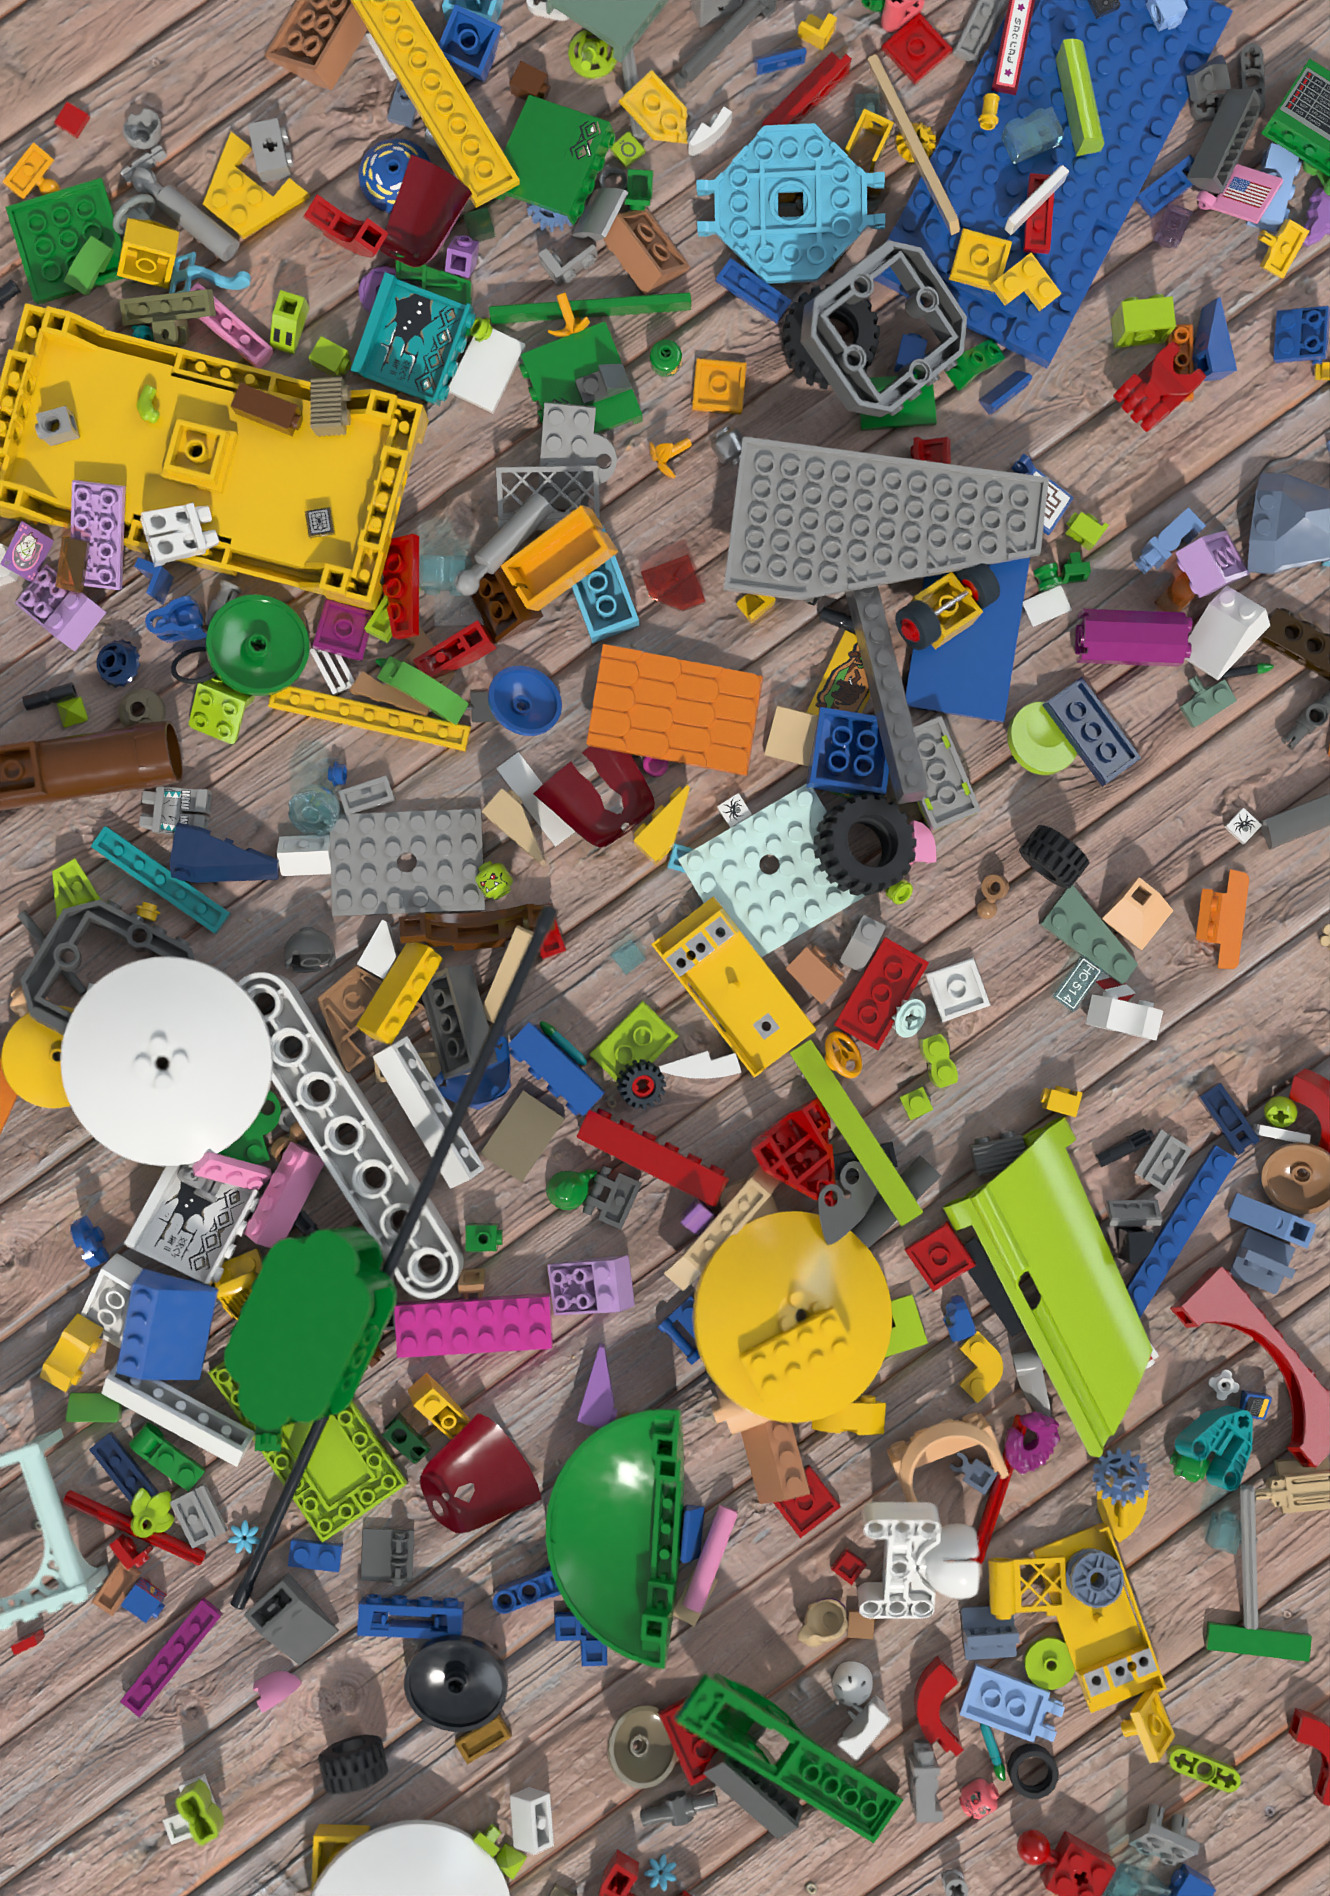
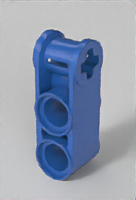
(540, 1580)

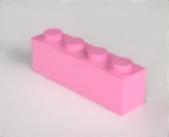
(284, 1195)

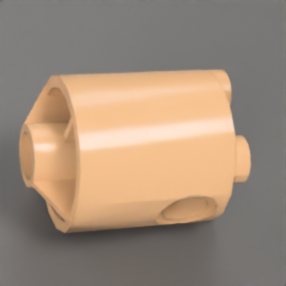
(736, 1417)

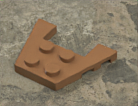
(369, 687)
(344, 1006)

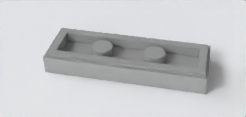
(978, 30)

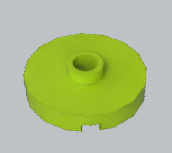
(1039, 1654)

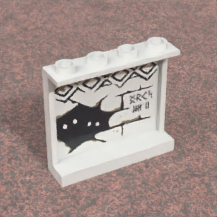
(189, 1230)

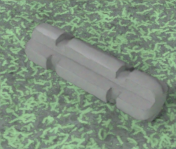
(146, 160)

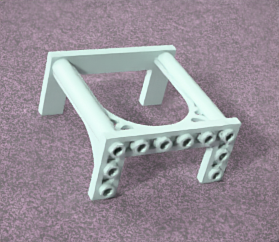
(75, 1575)

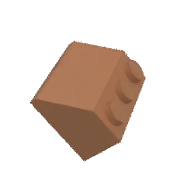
(645, 251)
(775, 1462)

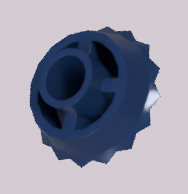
(118, 663)

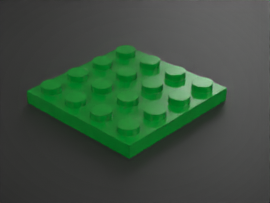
(54, 230)

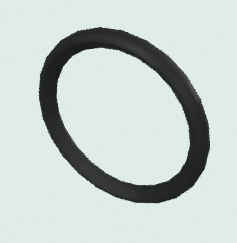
(187, 680)

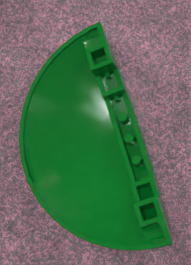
(620, 1532)

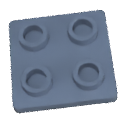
(1262, 1261)
(987, 1636)

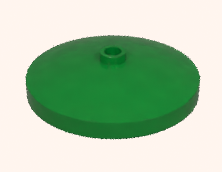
(260, 623)

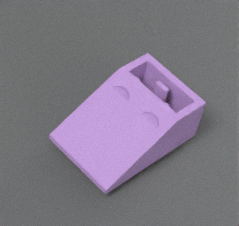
(61, 612)
(591, 1285)

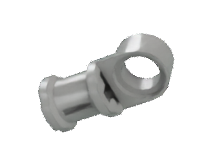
(226, 593)

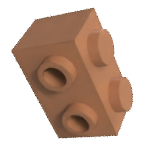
(816, 973)

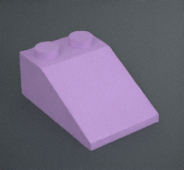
(1211, 563)

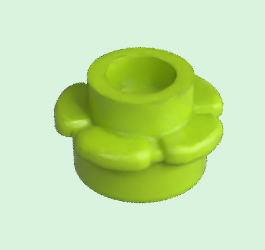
(481, 329)

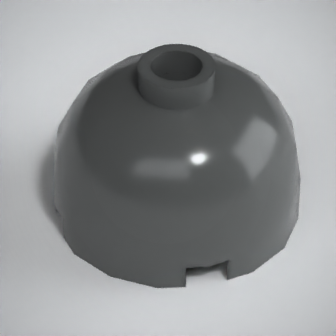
(309, 950)

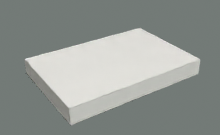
(487, 370)

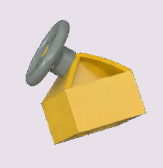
(147, 246)

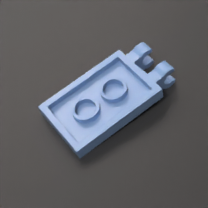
(1009, 1704)

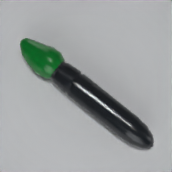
(1259, 668)

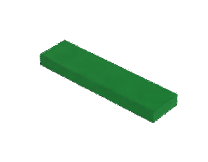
(1258, 1642)

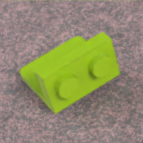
(218, 710)

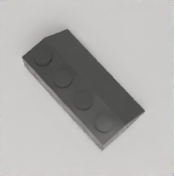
(456, 1019)

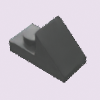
(1208, 77)
(607, 382)

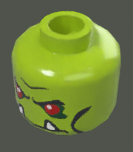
(494, 880)

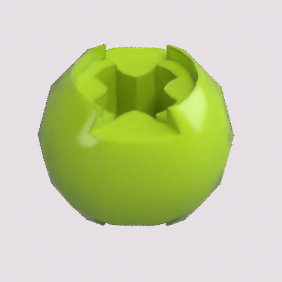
(1284, 1104)

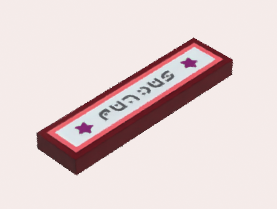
(1012, 46)

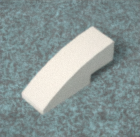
(703, 1067)

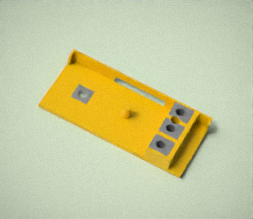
(734, 986)
(1104, 1635)

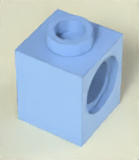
(1166, 12)

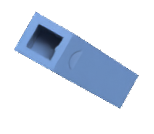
(1272, 1220)

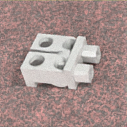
(177, 532)

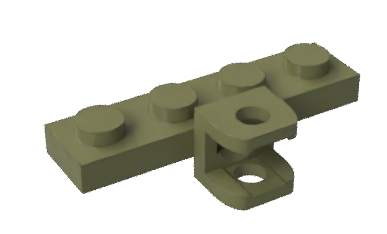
(168, 313)

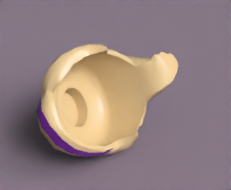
(823, 1622)

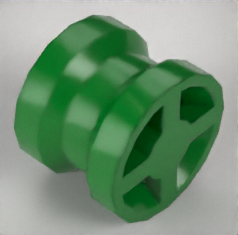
(1047, 576)

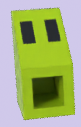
(288, 321)

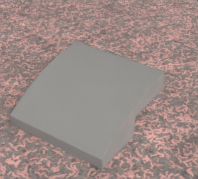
(600, 213)

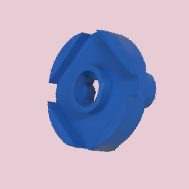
(90, 1240)

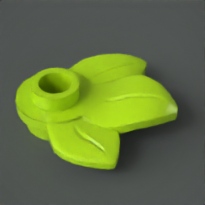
(153, 1510)

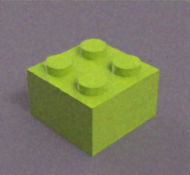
(1143, 321)

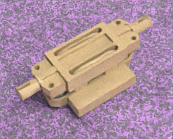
(1297, 1487)

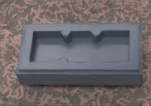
(401, 109)

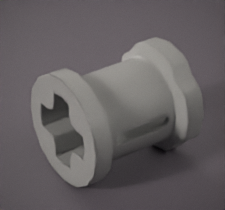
(954, 1877)

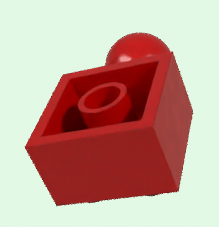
(1071, 1868)

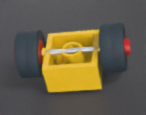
(947, 607)

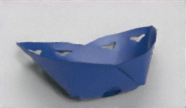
(493, 1084)

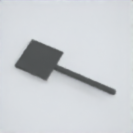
(480, 708)

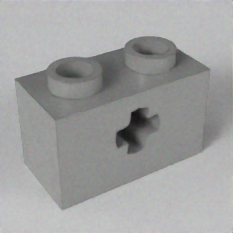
(266, 136)

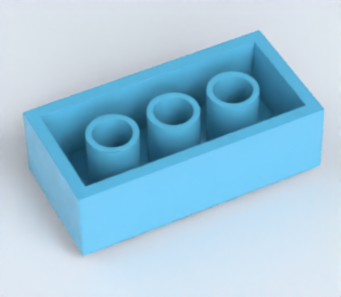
(605, 602)

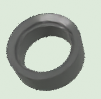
(613, 171)

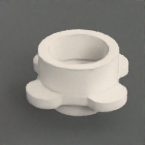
(1223, 1377)

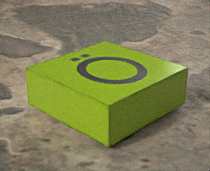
(627, 150)

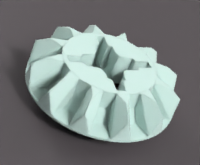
(911, 1025)

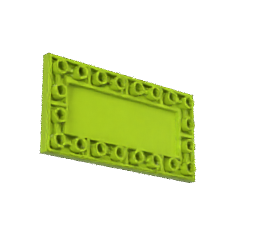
(347, 1469)

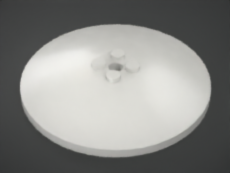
(214, 1050)
(412, 1861)

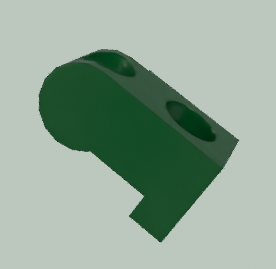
(406, 1439)

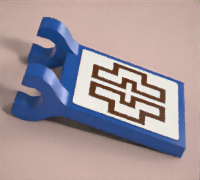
(1057, 498)

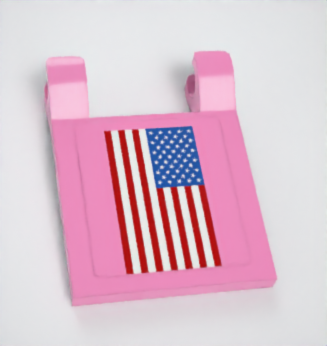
(1245, 195)

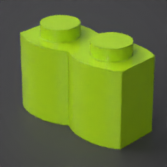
(936, 1053)
(200, 1812)

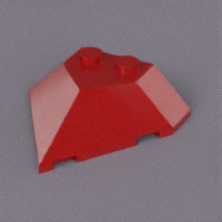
(799, 1150)

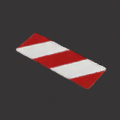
(1111, 986)

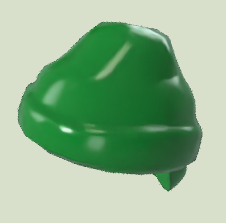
(569, 1188)

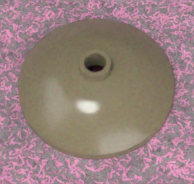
(654, 1754)

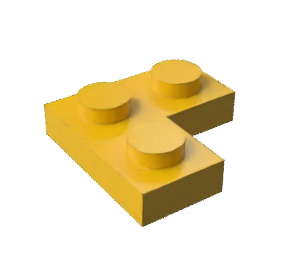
(1029, 278)

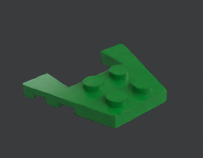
(437, 282)

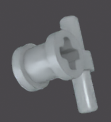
(205, 1187)

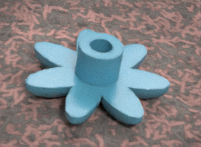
(241, 1540)
(657, 1869)

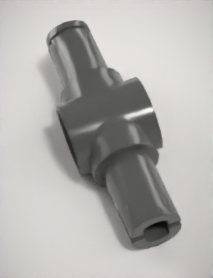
(1304, 725)
(679, 1808)

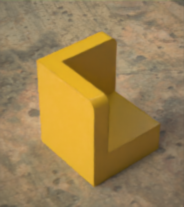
(816, 30)
(755, 605)

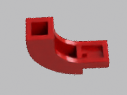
(354, 235)
(1314, 1092)
(930, 1690)
(1314, 1732)

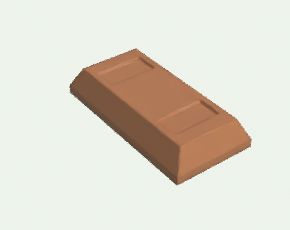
(116, 1588)

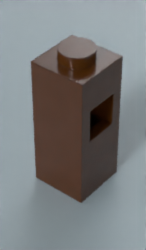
(267, 409)

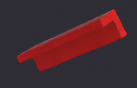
(810, 91)

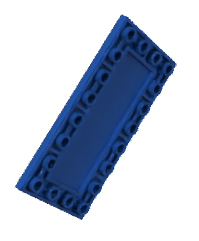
(975, 667)

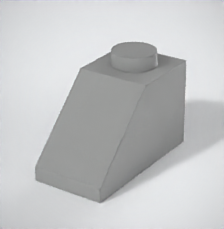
(862, 943)

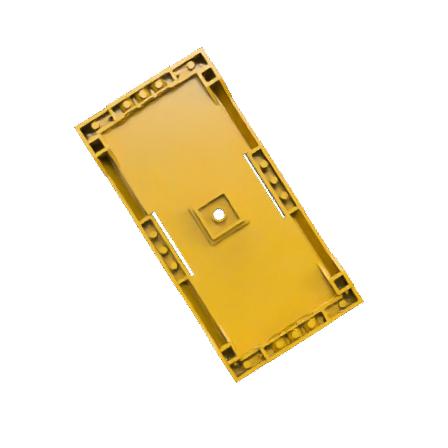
(246, 475)

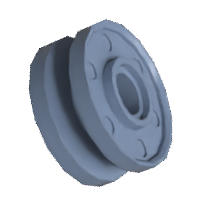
(1108, 1583)

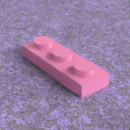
(232, 1171)

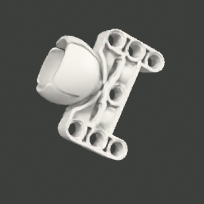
(916, 1571)

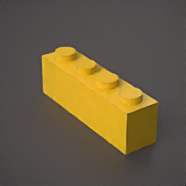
(399, 992)

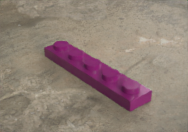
(171, 1657)

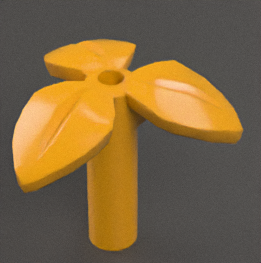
(573, 325)
(666, 451)

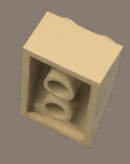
(511, 818)

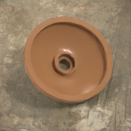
(1296, 1190)

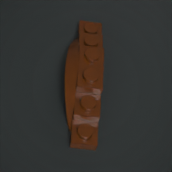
(469, 930)

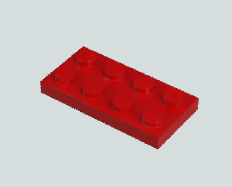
(880, 990)

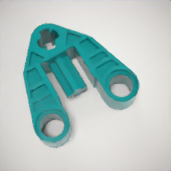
(1228, 1434)

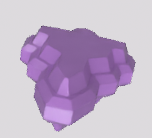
(1318, 217)

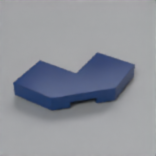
(570, 1629)

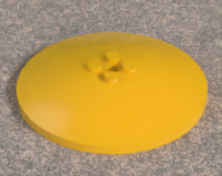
(757, 1288)

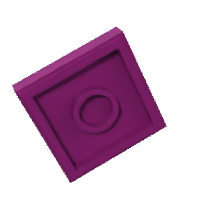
(342, 630)

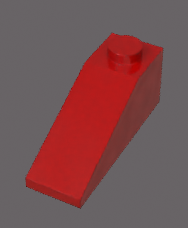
(456, 651)

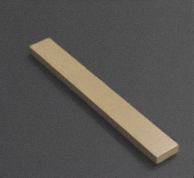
(913, 144)

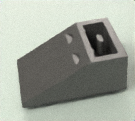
(291, 1620)

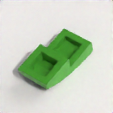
(87, 265)

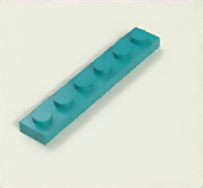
(159, 879)

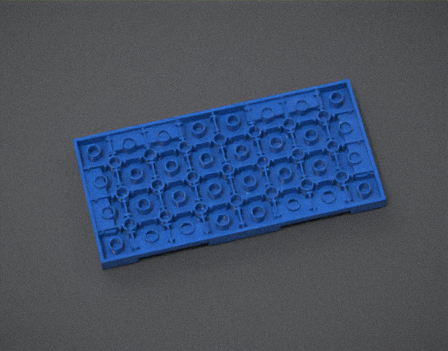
(1138, 97)

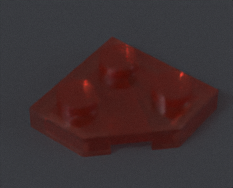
(674, 584)

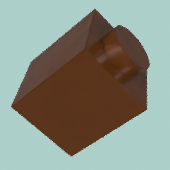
(529, 81)

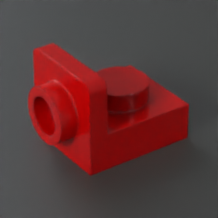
(126, 1552)

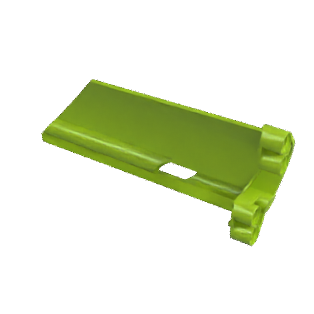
(1085, 1323)

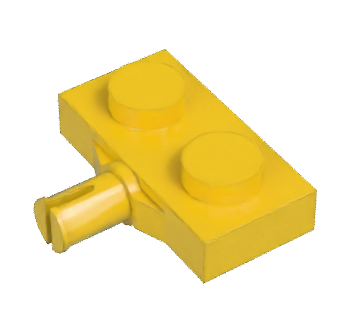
(1282, 247)

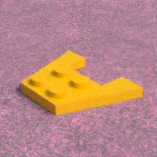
(241, 201)

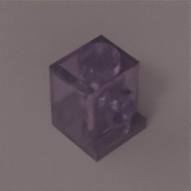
(1176, 217)

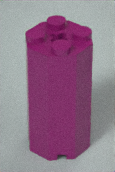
(1133, 637)

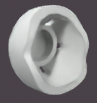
(852, 1691)

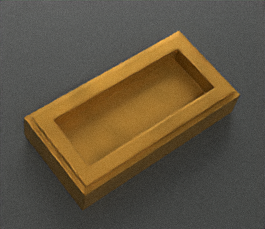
(482, 1740)

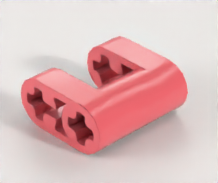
(898, 13)

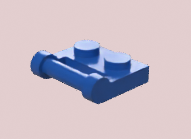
(684, 1315)

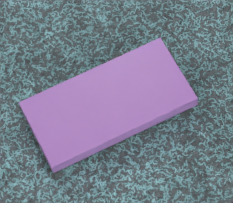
(100, 518)

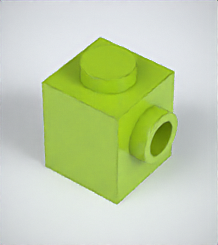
(330, 358)

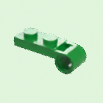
(166, 1457)

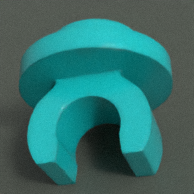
(143, 332)

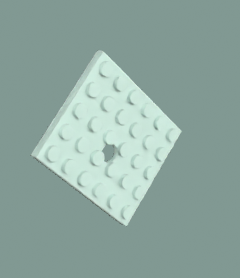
(776, 905)

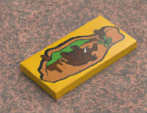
(844, 681)

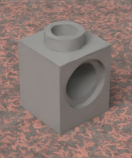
(67, 430)

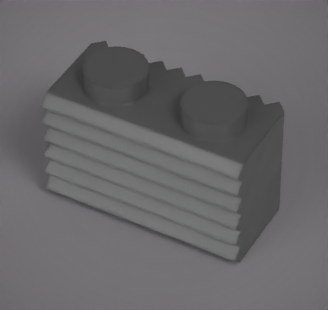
(996, 1154)

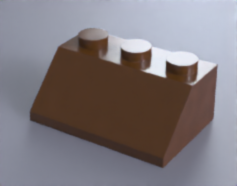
(502, 607)

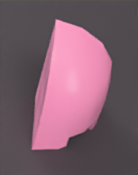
(925, 841)
(275, 1688)

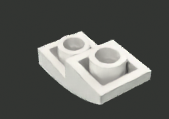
(707, 135)

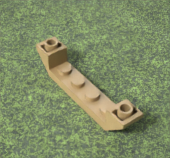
(728, 1222)

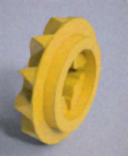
(926, 136)

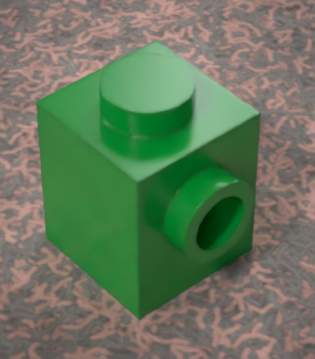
(483, 1237)

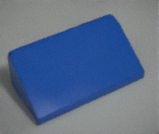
(779, 60)
(1005, 391)
(692, 1533)

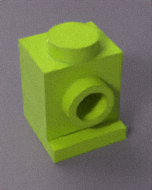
(1085, 529)

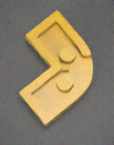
(987, 1369)

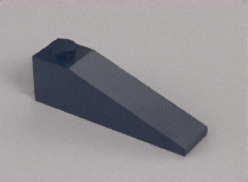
(204, 858)

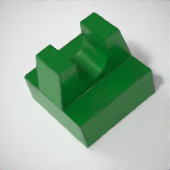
(1075, 569)
(268, 1439)

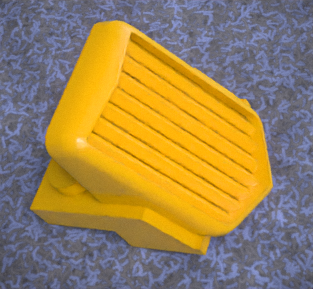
(237, 1281)

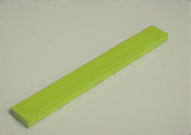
(856, 1133)

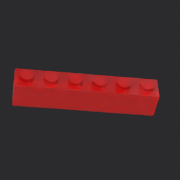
(653, 1157)

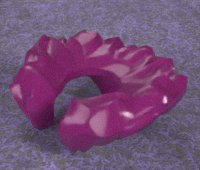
(1038, 1450)

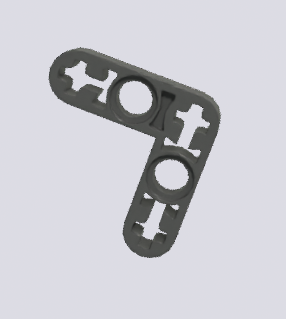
(1256, 71)

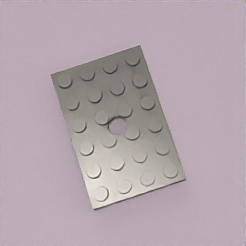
(367, 853)

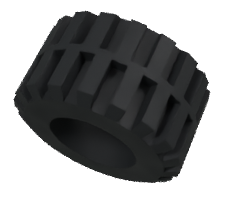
(1054, 856)
(353, 1764)

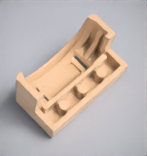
(940, 1441)

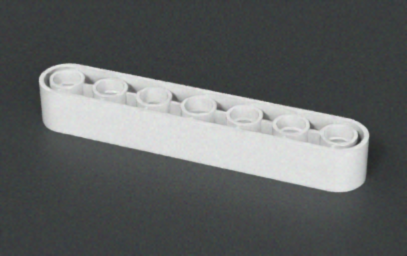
(372, 1147)

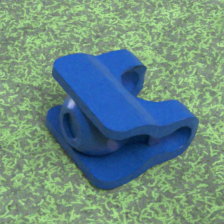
(180, 619)

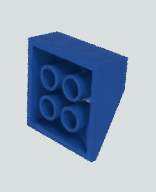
(847, 754)

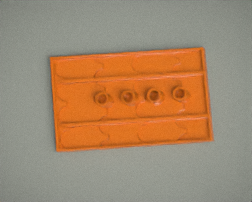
(674, 710)

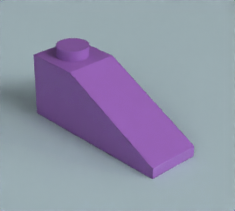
(697, 1216)
(598, 1398)

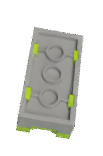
(949, 790)

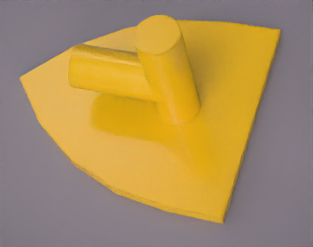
(1119, 1518)

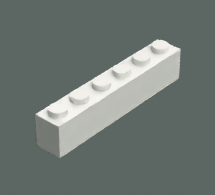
(427, 1109)
(181, 1415)

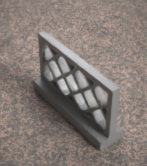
(555, 516)

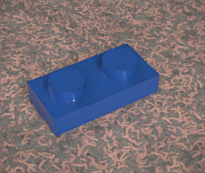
(315, 1555)

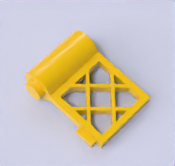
(1006, 1588)

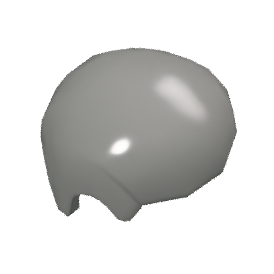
(143, 130)

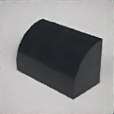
(1134, 1243)

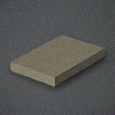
(522, 1135)

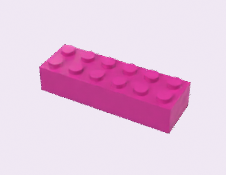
(473, 1325)

